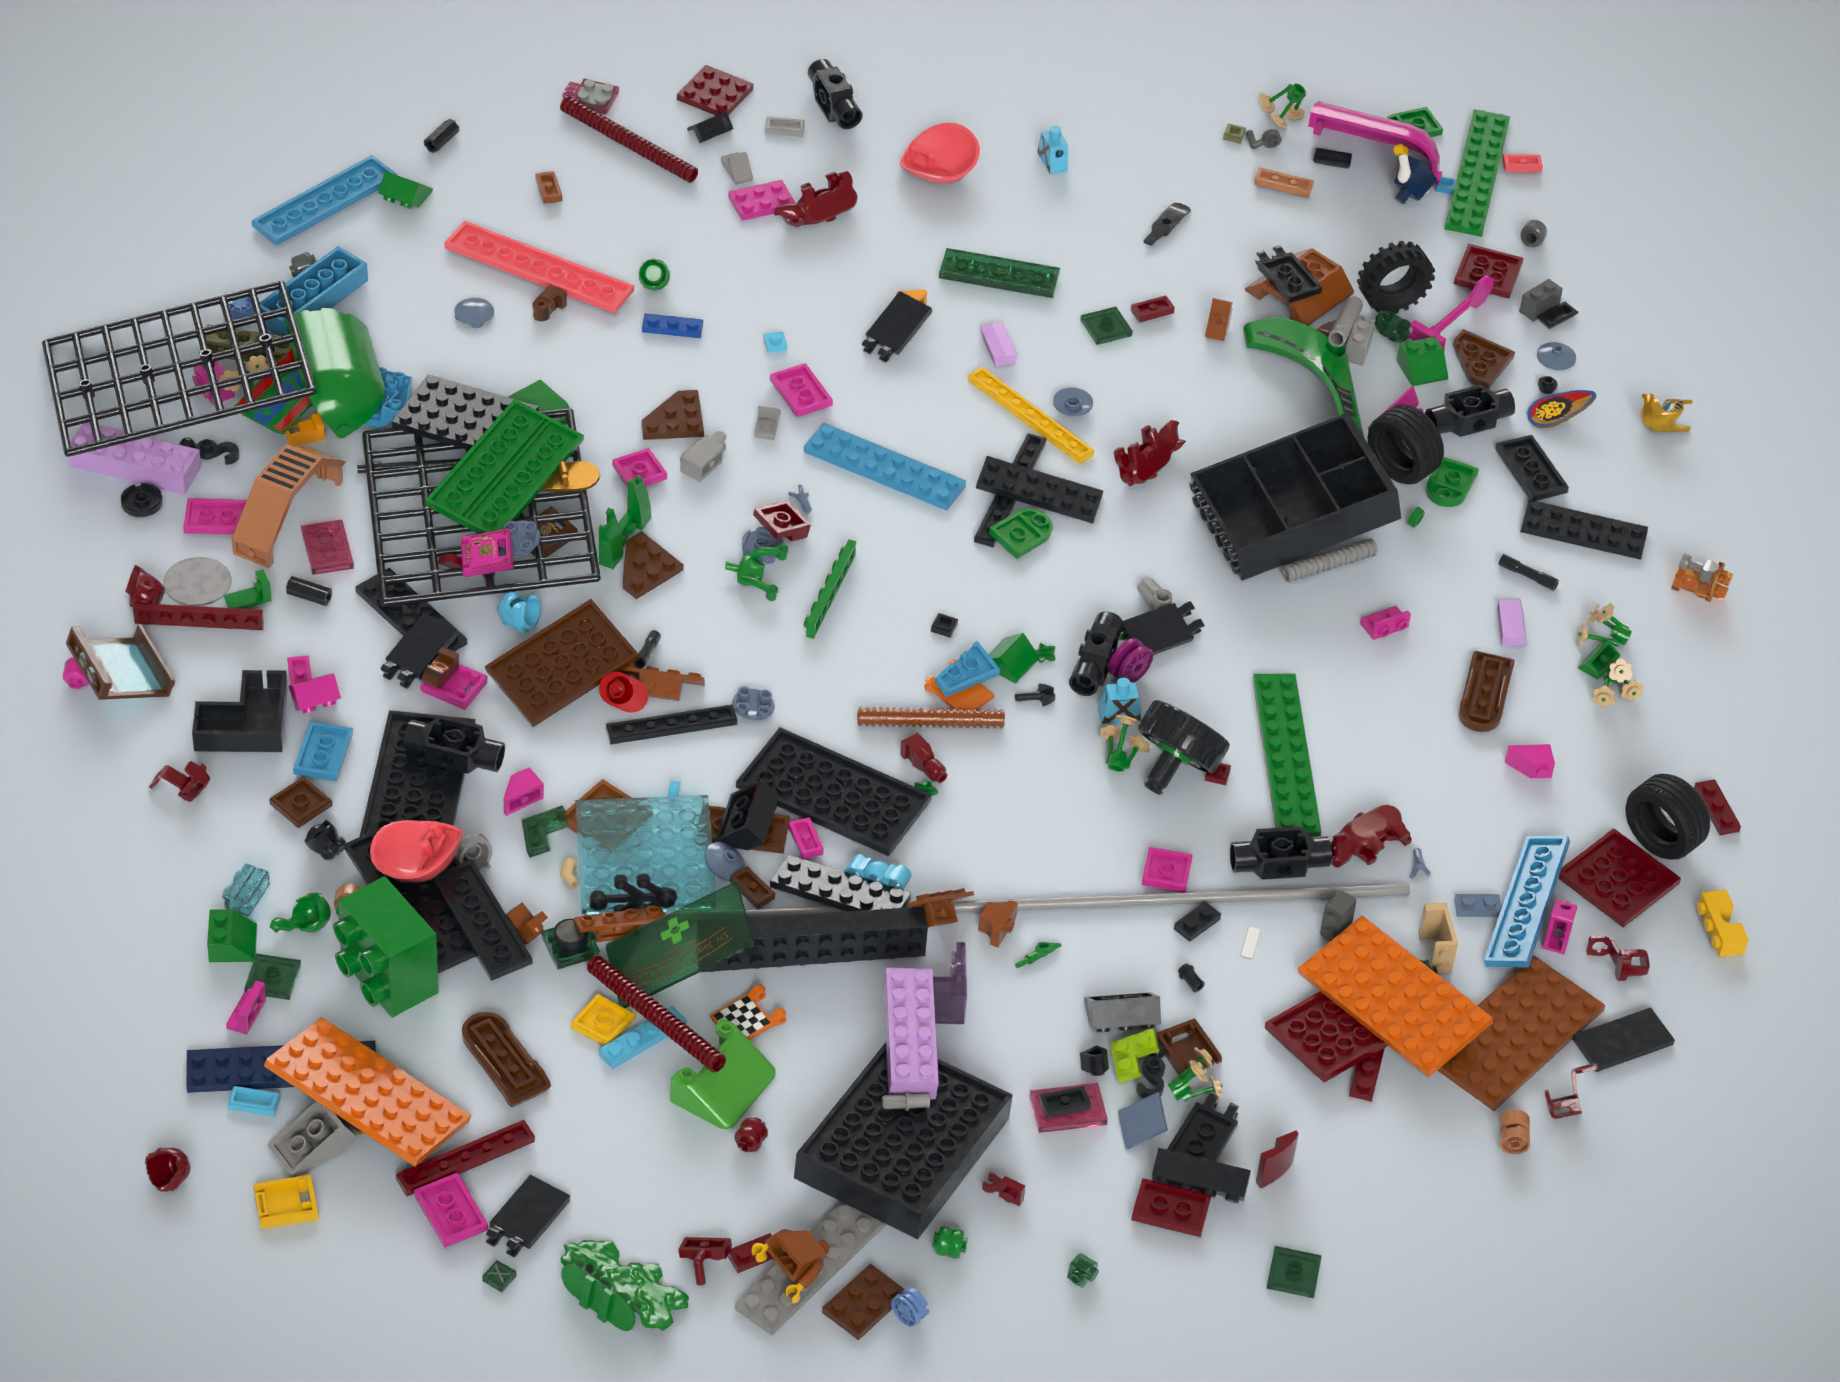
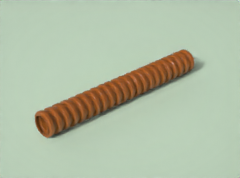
(930, 717)

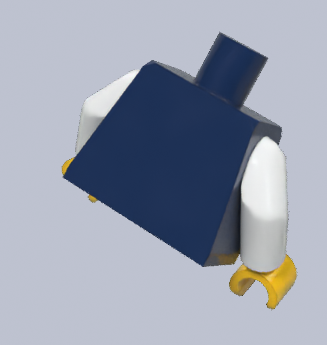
(1413, 176)

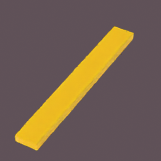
(1031, 415)

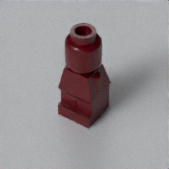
(922, 757)

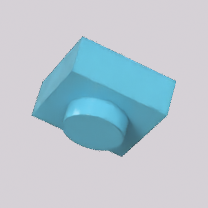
(775, 342)

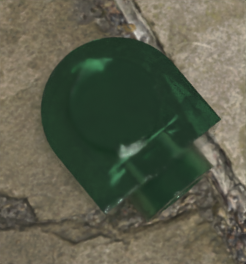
(1082, 1270)

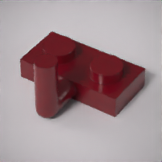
(704, 1248)

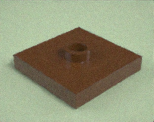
(300, 802)

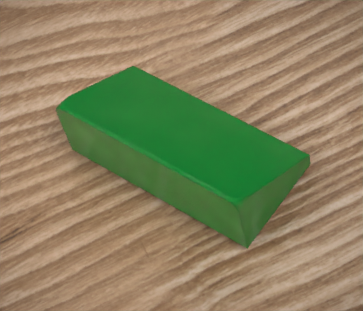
(1599, 660)

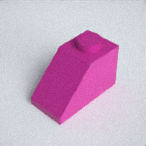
(1531, 760)
(522, 790)

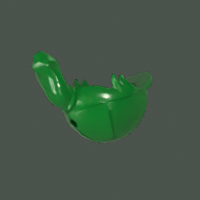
(308, 915)

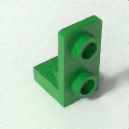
(253, 596)

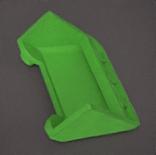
(729, 1093)

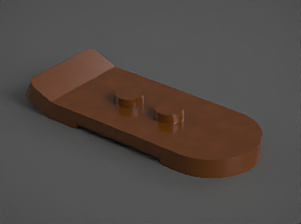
(1485, 691)
(504, 1058)

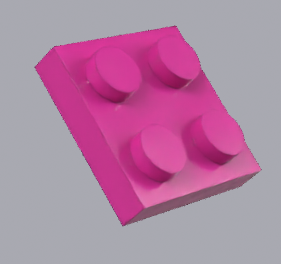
(642, 464)
(1167, 869)

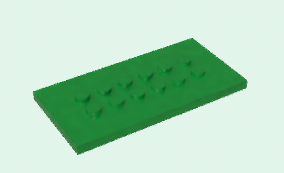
(504, 469)

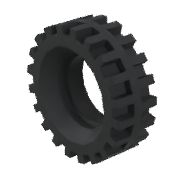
(1404, 291)

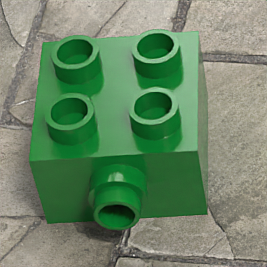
(386, 947)

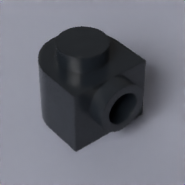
(1094, 1060)

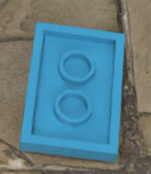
(323, 751)

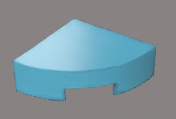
(674, 788)

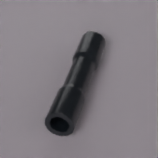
(1540, 577)
(650, 643)

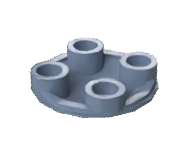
(474, 311)
(524, 536)
(753, 703)

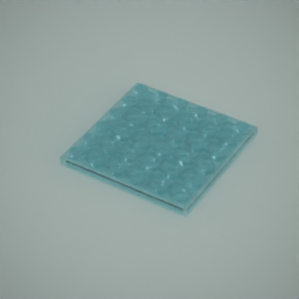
(644, 836)

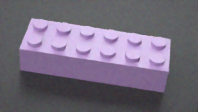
(139, 461)
(910, 1031)

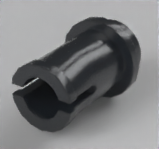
(1191, 978)

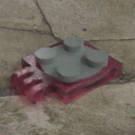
(593, 94)

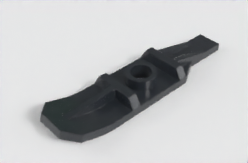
(1171, 217)

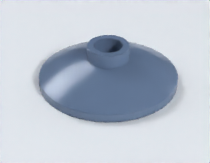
(1556, 356)
(1073, 401)
(723, 860)

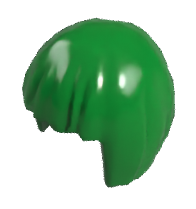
(654, 274)

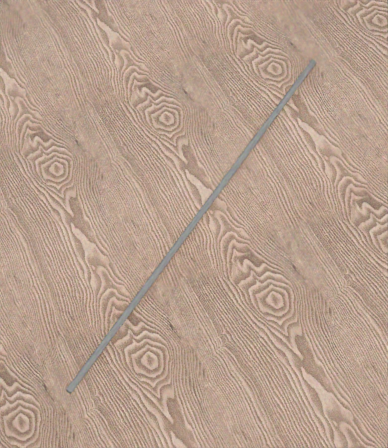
(1136, 899)

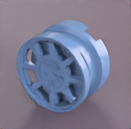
(241, 308)
(911, 1306)

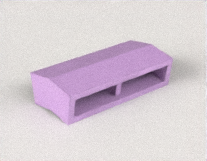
(999, 344)
(1511, 623)

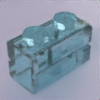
(246, 889)

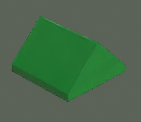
(1014, 657)

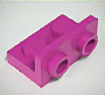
(1385, 622)
(247, 1009)

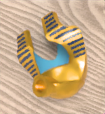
(1659, 418)

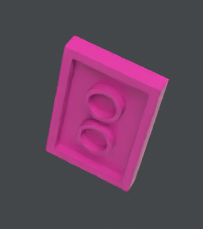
(760, 199)
(801, 390)
(212, 515)
(450, 1210)

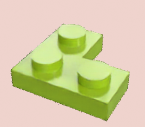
(1128, 1050)

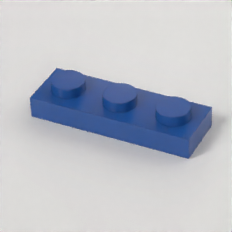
(672, 325)

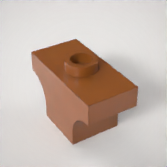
(1219, 319)
(998, 920)

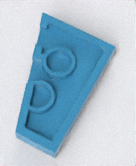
(969, 670)

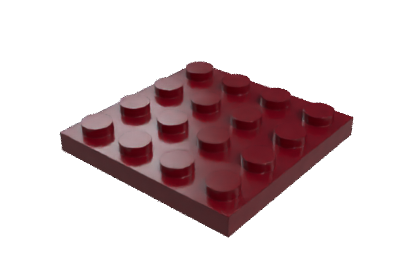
(1618, 877)
(1323, 1036)

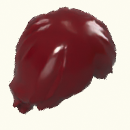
(167, 1168)

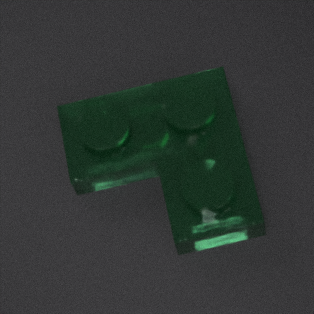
(539, 826)

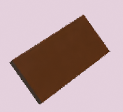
(775, 837)

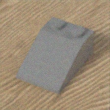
(312, 1139)

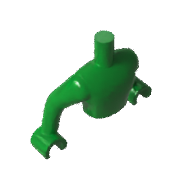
(751, 572)

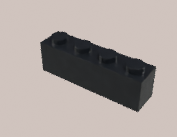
(1201, 1174)

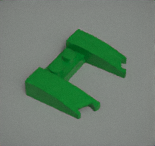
(614, 534)

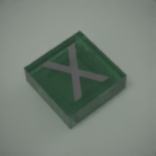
(499, 1276)

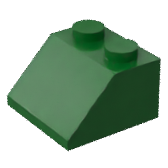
(403, 190)
(1422, 361)
(231, 937)

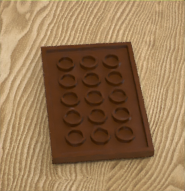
(561, 662)

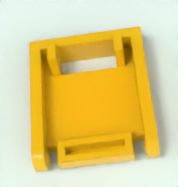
(280, 1201)

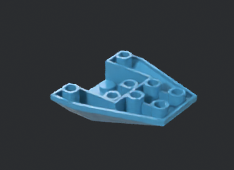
(396, 394)

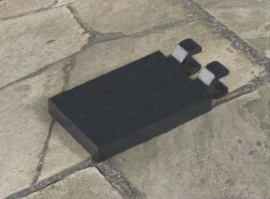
(1287, 275)
(896, 326)
(1163, 627)
(418, 649)
(1206, 1130)
(527, 1215)

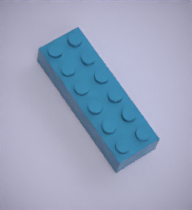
(318, 286)

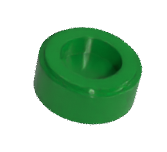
(1416, 517)

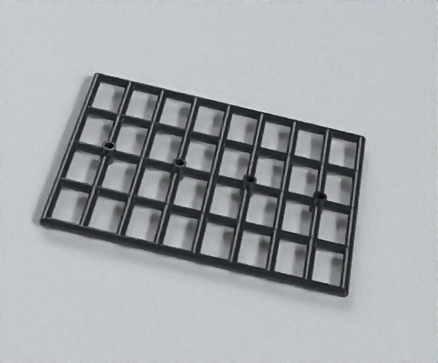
(148, 374)
(430, 531)

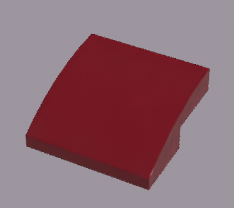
(1277, 1160)

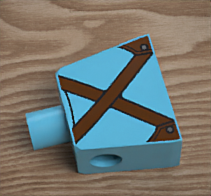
(1053, 150)
(1119, 700)

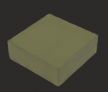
(1234, 133)

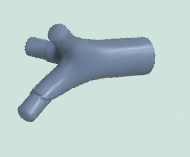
(802, 498)
(1418, 863)

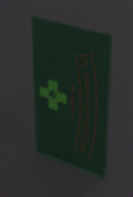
(683, 941)

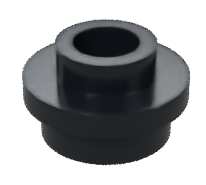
(1547, 384)

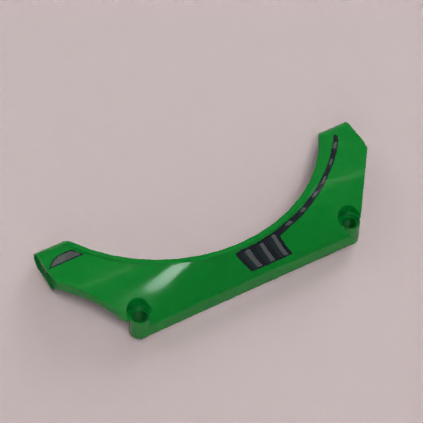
(1311, 351)

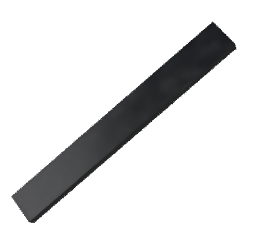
(1002, 506)

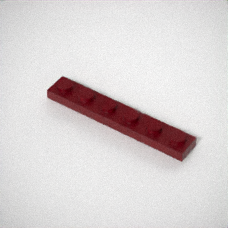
(198, 616)
(466, 1156)

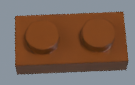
(548, 187)

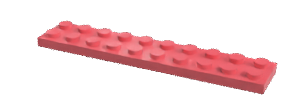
(539, 266)

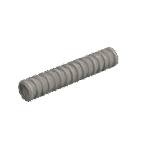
(1345, 321)
(1327, 561)

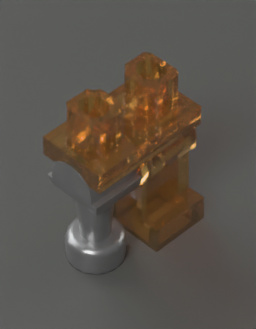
(1702, 578)

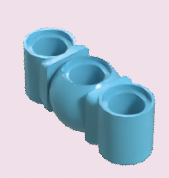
(879, 871)

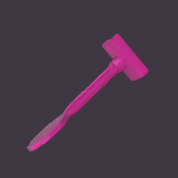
(1477, 297)

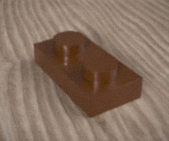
(753, 887)

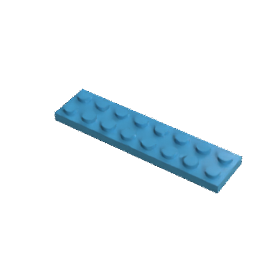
(321, 200)
(885, 466)
(1527, 901)

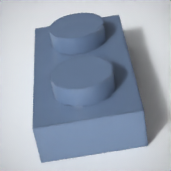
(1477, 905)

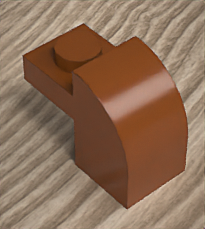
(526, 924)

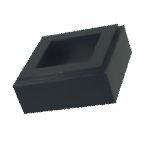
(944, 625)

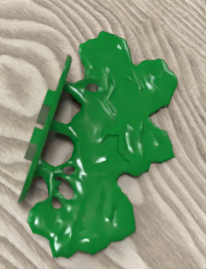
(627, 1286)

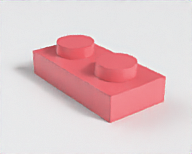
(1522, 163)

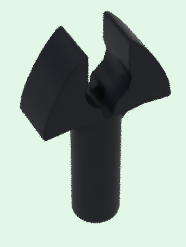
(1039, 695)

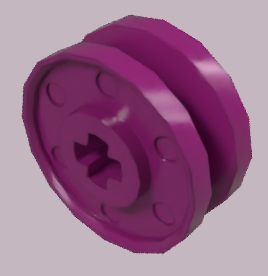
(1131, 660)

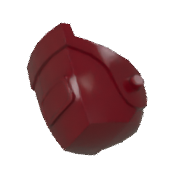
(144, 587)

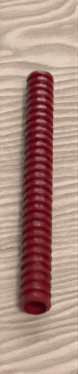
(629, 139)
(656, 1014)

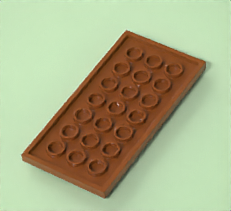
(1532, 1021)

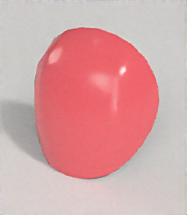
(942, 154)
(414, 849)

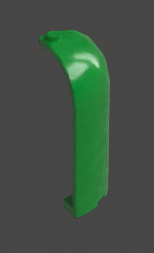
(341, 367)

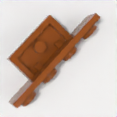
(663, 684)
(940, 906)
(614, 925)

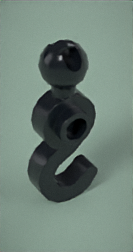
(210, 449)
(1153, 1070)

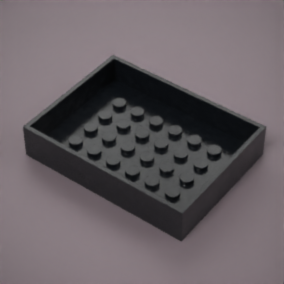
(898, 1160)

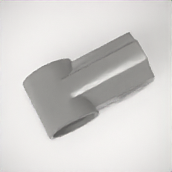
(1154, 593)

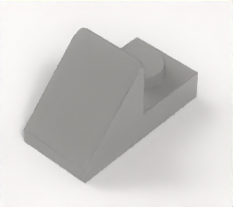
(738, 167)
(767, 422)

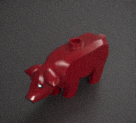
(821, 204)
(1149, 457)
(1367, 833)

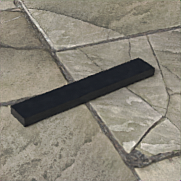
(671, 724)

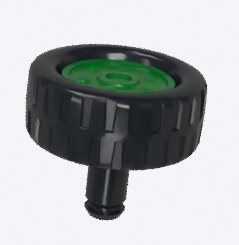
(1181, 740)

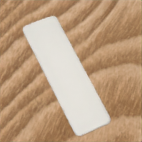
(1250, 942)

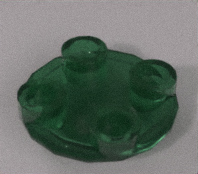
(1392, 326)

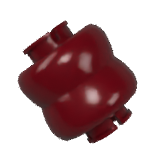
(751, 1134)

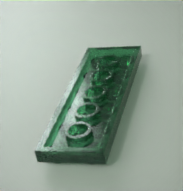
(999, 273)

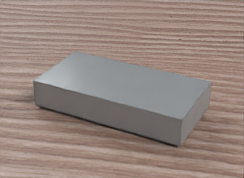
(784, 126)

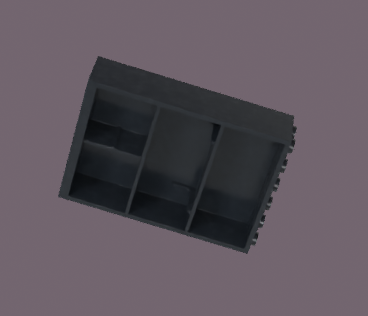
(1295, 496)

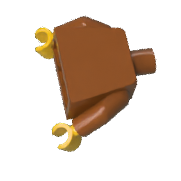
(797, 1255)

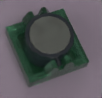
(568, 945)

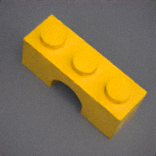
(1725, 937)

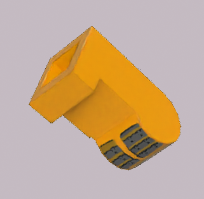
(306, 431)

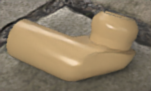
(567, 872)

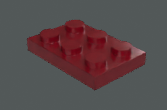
(1171, 1207)

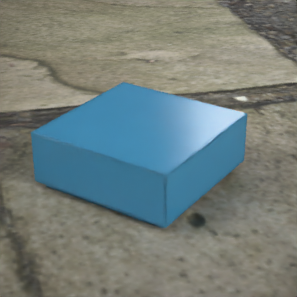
(1446, 185)

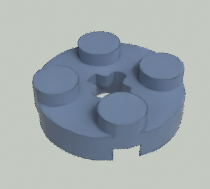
(753, 541)

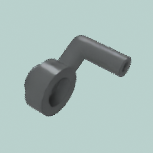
(1270, 139)

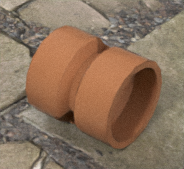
(1514, 1132)

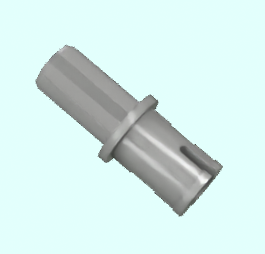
(906, 1101)

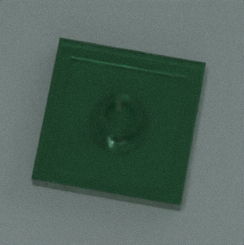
(1106, 325)
(277, 974)
(1294, 1272)

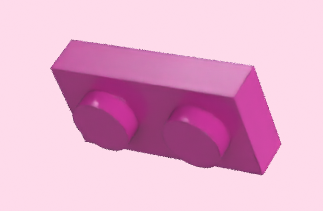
(299, 669)
(805, 838)

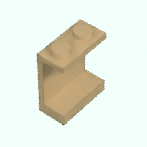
(1438, 925)

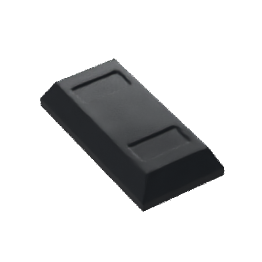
(1332, 158)
(1557, 315)

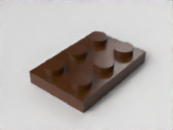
(862, 1302)

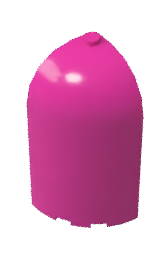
(1375, 128)

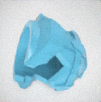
(519, 611)

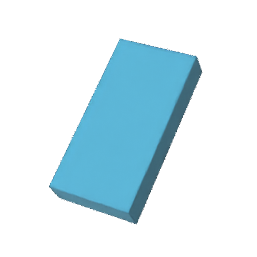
(254, 1101)

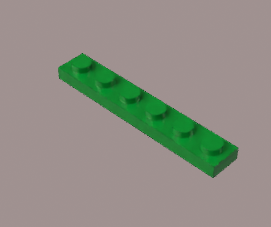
(832, 584)

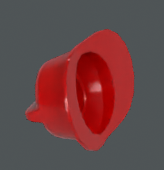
(623, 692)

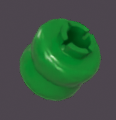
(949, 1242)

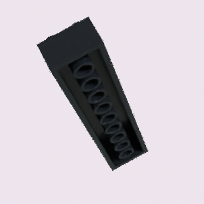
(832, 938)

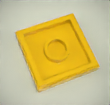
(602, 1020)

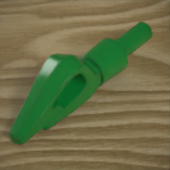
(1041, 950)

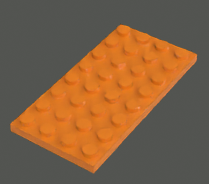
(1395, 996)
(368, 1091)

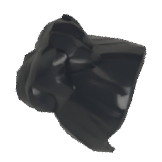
(325, 840)

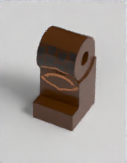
(547, 302)
(441, 668)

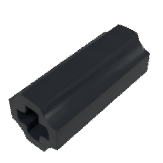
(441, 135)
(309, 590)

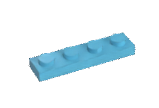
(634, 1042)

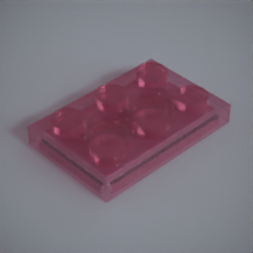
(327, 547)
(1089, 1118)

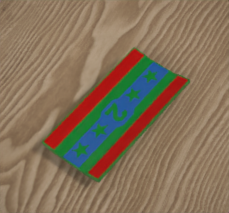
(283, 415)

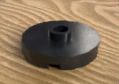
(141, 500)

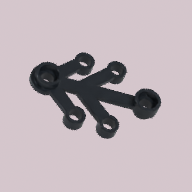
(659, 896)

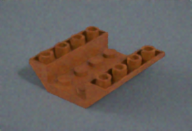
(1328, 274)

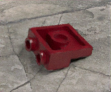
(783, 521)

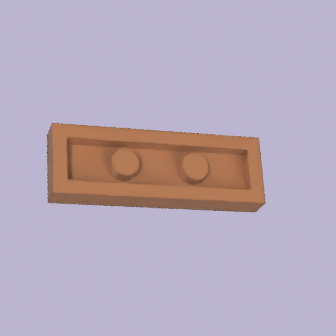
(1284, 182)

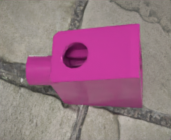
(1561, 918)

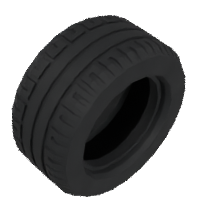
(1420, 436)
(1681, 804)

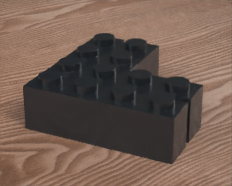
(246, 725)

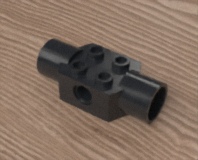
(834, 94)
(1471, 410)
(1096, 654)
(454, 745)
(1280, 853)

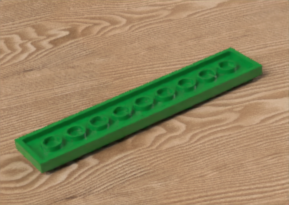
(1477, 173)
(1286, 752)

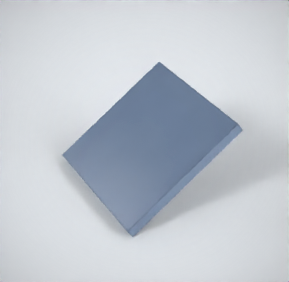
(1142, 1120)

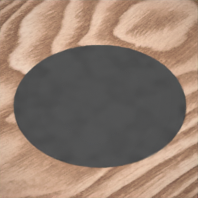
(197, 580)

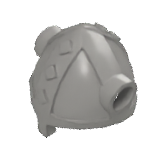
(475, 848)

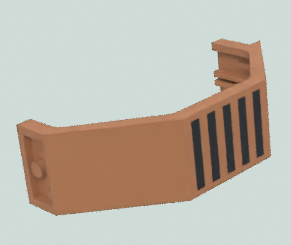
(273, 495)

